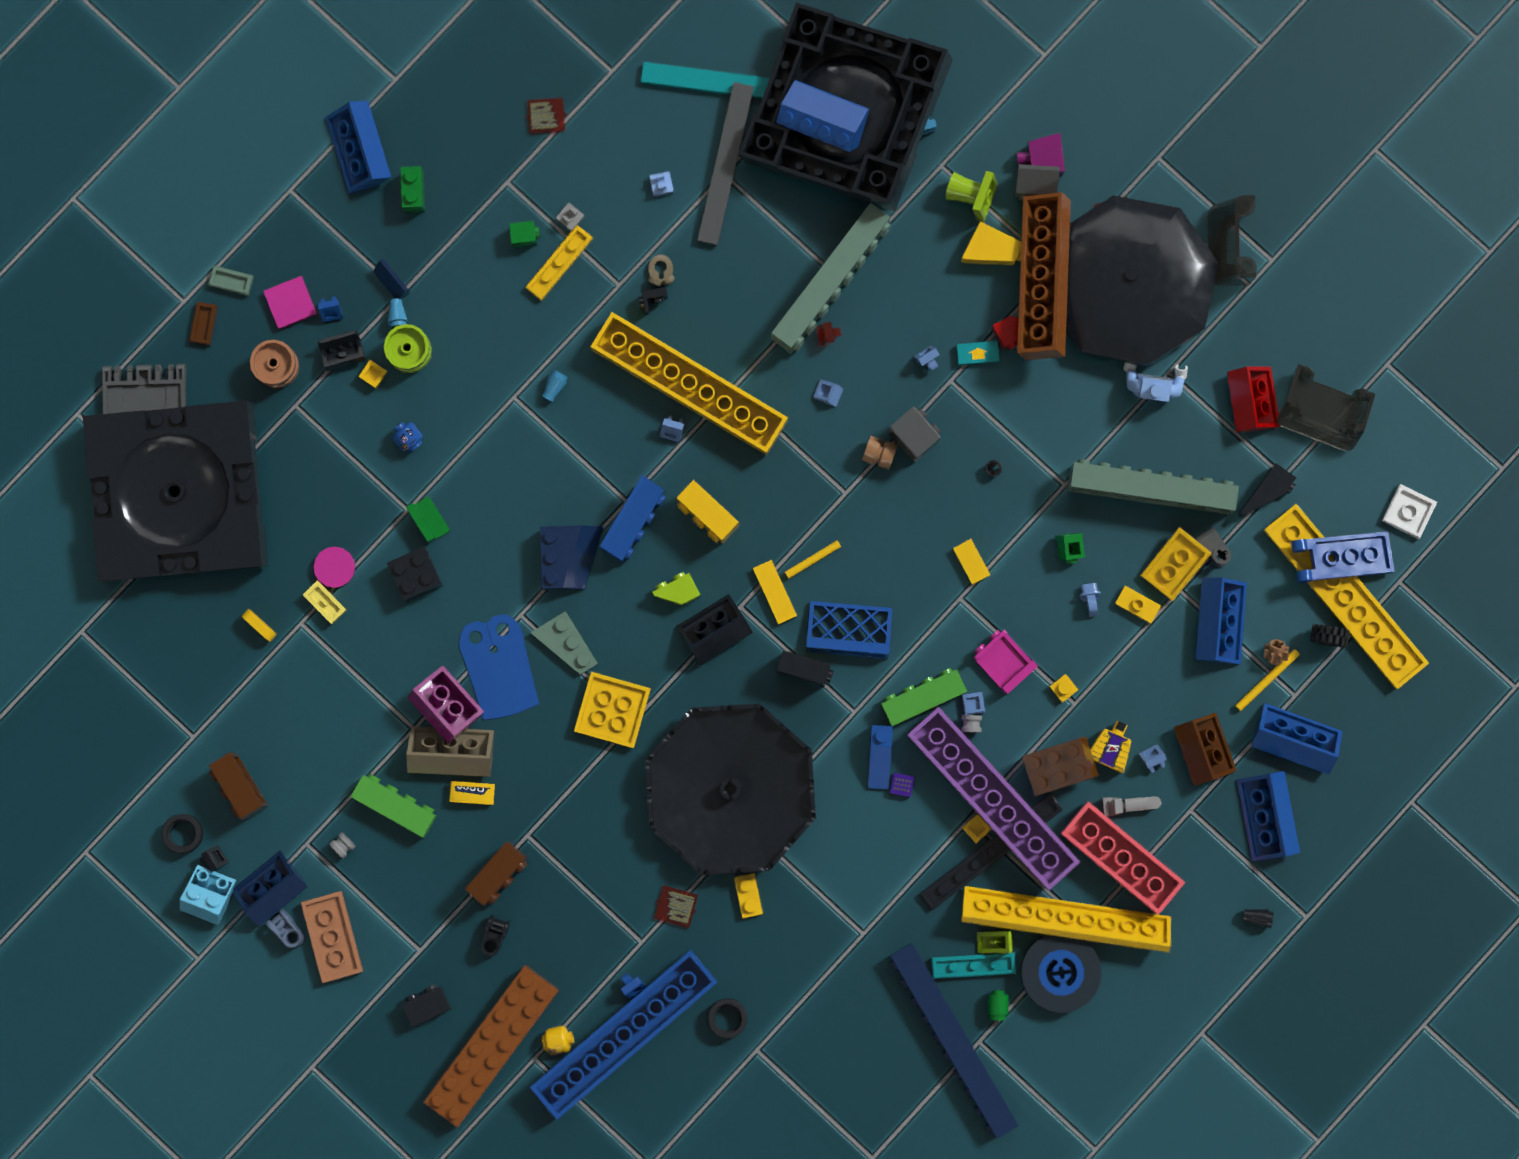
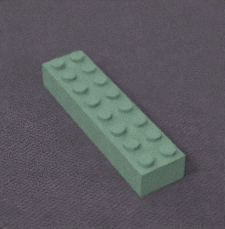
(830, 279)
(1153, 488)

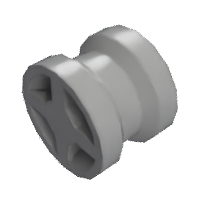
(971, 723)
(342, 845)

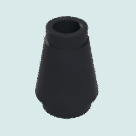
(1259, 917)

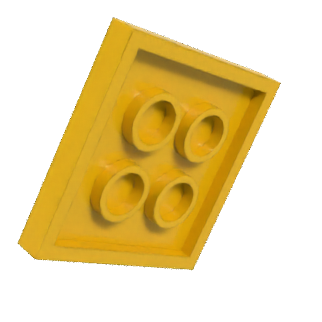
(612, 710)

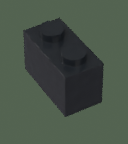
(426, 1005)

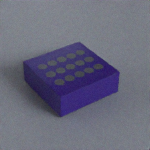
(902, 784)

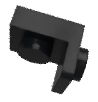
(654, 295)

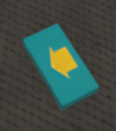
(977, 353)

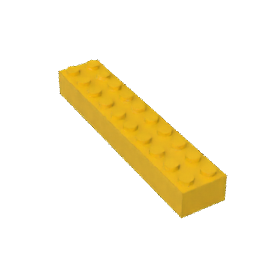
(689, 383)

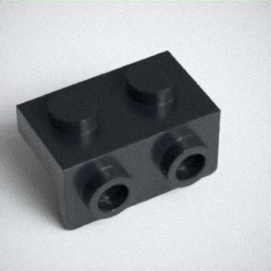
(341, 350)

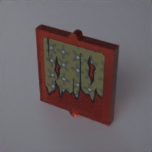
(546, 115)
(676, 906)

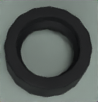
(166, 833)
(727, 1002)

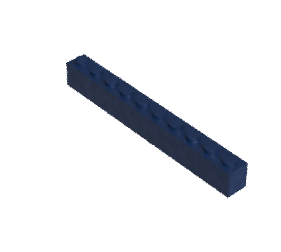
(954, 1040)

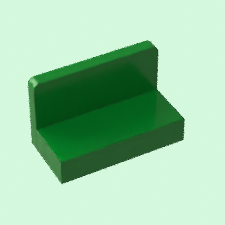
(428, 519)

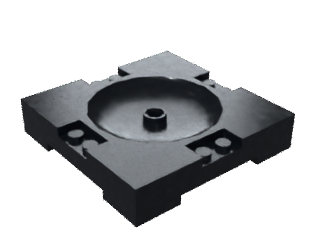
(864, 65)
(132, 473)

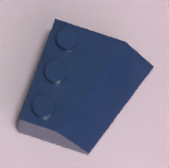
(567, 555)

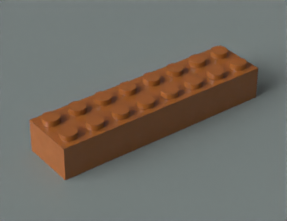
(1044, 276)
(491, 1046)

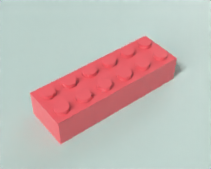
(1122, 858)

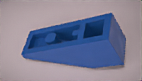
(880, 757)

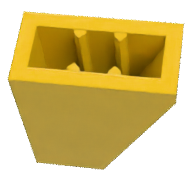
(992, 247)

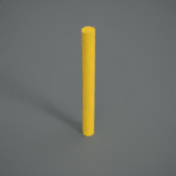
(1266, 681)

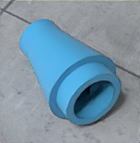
(396, 314)
(555, 383)

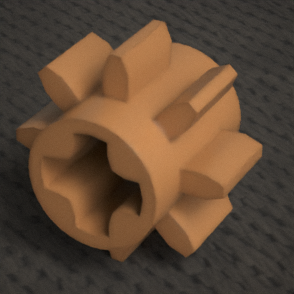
(1276, 652)

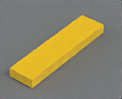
(559, 263)

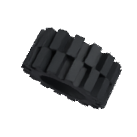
(1329, 635)

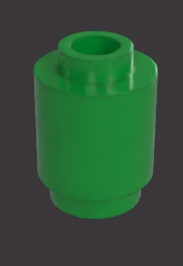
(997, 1005)

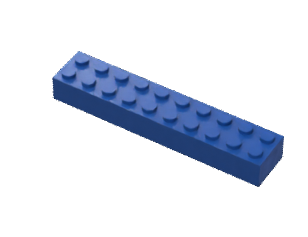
(623, 1034)

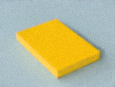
(1176, 564)

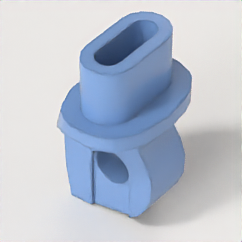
(1090, 594)

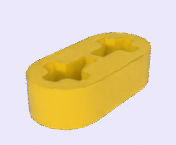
(259, 625)

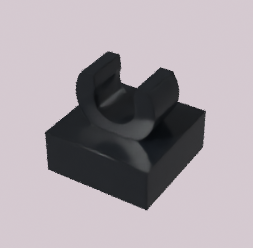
(214, 858)

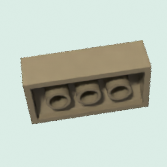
(466, 755)

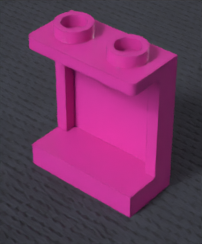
(1004, 661)

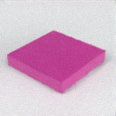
(290, 302)

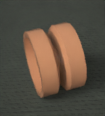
(262, 362)

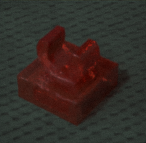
(827, 334)

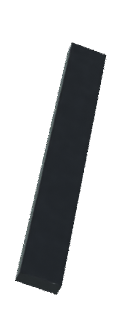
(980, 859)

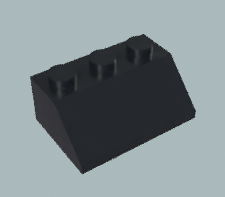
(714, 629)

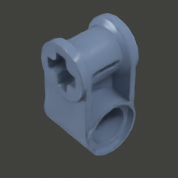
(285, 928)

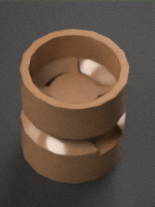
(879, 452)

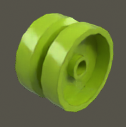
(416, 357)

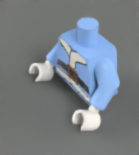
(1154, 386)

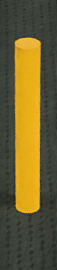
(812, 559)

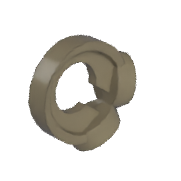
(654, 275)

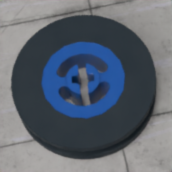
(1061, 997)

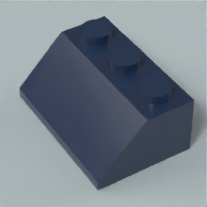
(269, 888)

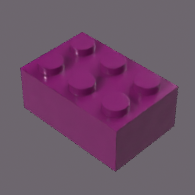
(445, 704)

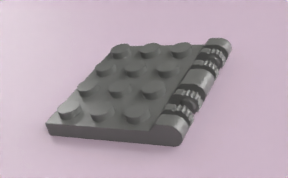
(144, 392)

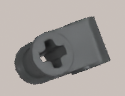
(1212, 541)

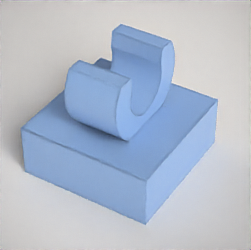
(661, 184)

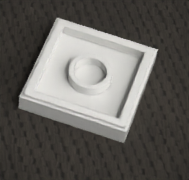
(1409, 511)

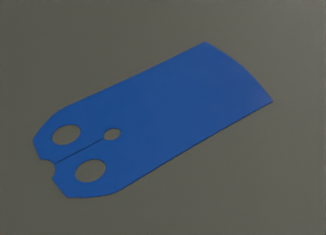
(500, 678)

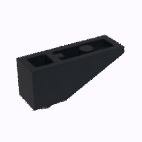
(1274, 485)

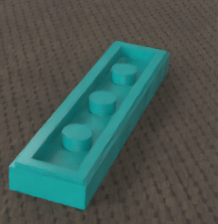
(973, 965)

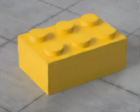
(707, 512)

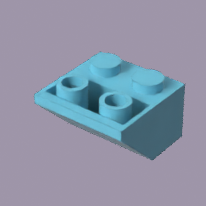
(207, 895)

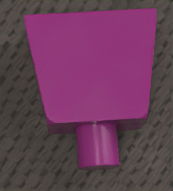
(1043, 152)

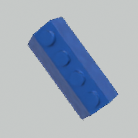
(823, 116)
(358, 146)
(632, 519)
(1221, 620)
(1297, 738)
(1268, 816)

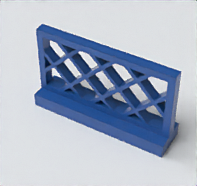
(843, 646)

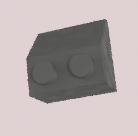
(1035, 180)

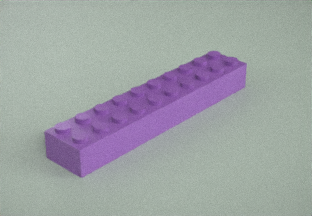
(993, 798)

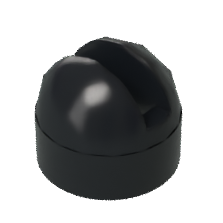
(991, 464)

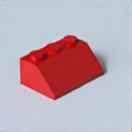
(1253, 398)

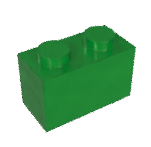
(412, 189)

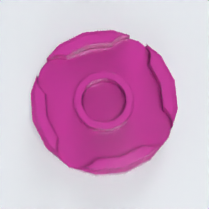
(334, 567)

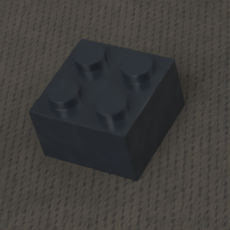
(415, 574)

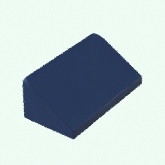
(390, 280)

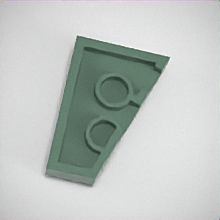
(566, 642)

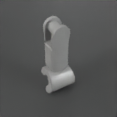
(1115, 806)

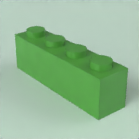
(922, 698)
(393, 805)

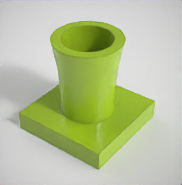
(973, 192)

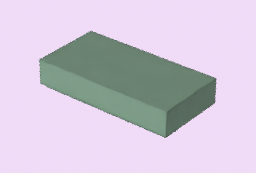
(231, 280)

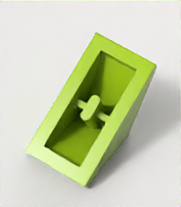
(994, 942)

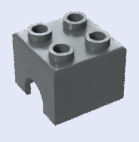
(915, 433)

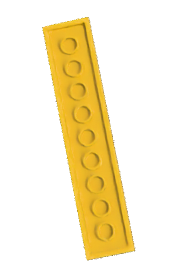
(1351, 604)
(1066, 919)

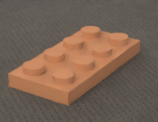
(332, 936)

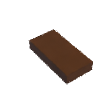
(203, 323)

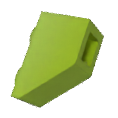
(679, 591)

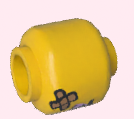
(557, 1040)

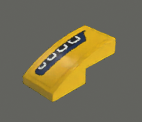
(471, 792)

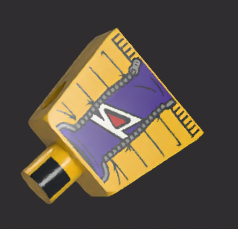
(1112, 747)

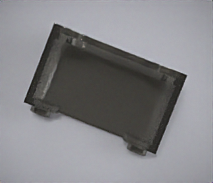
(1224, 241)
(1324, 411)

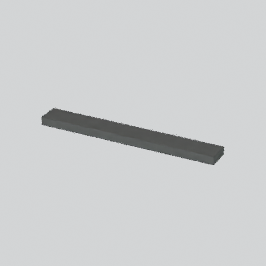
(725, 163)

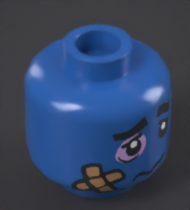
(407, 436)

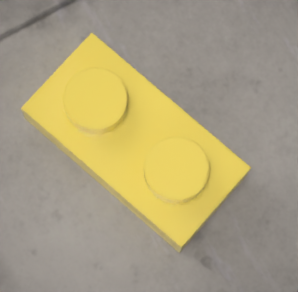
(324, 602)

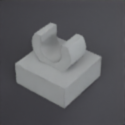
(570, 217)

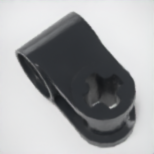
(495, 934)

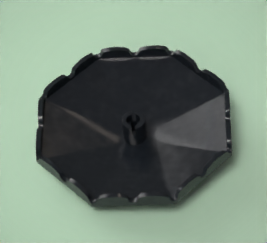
(1136, 281)
(730, 789)

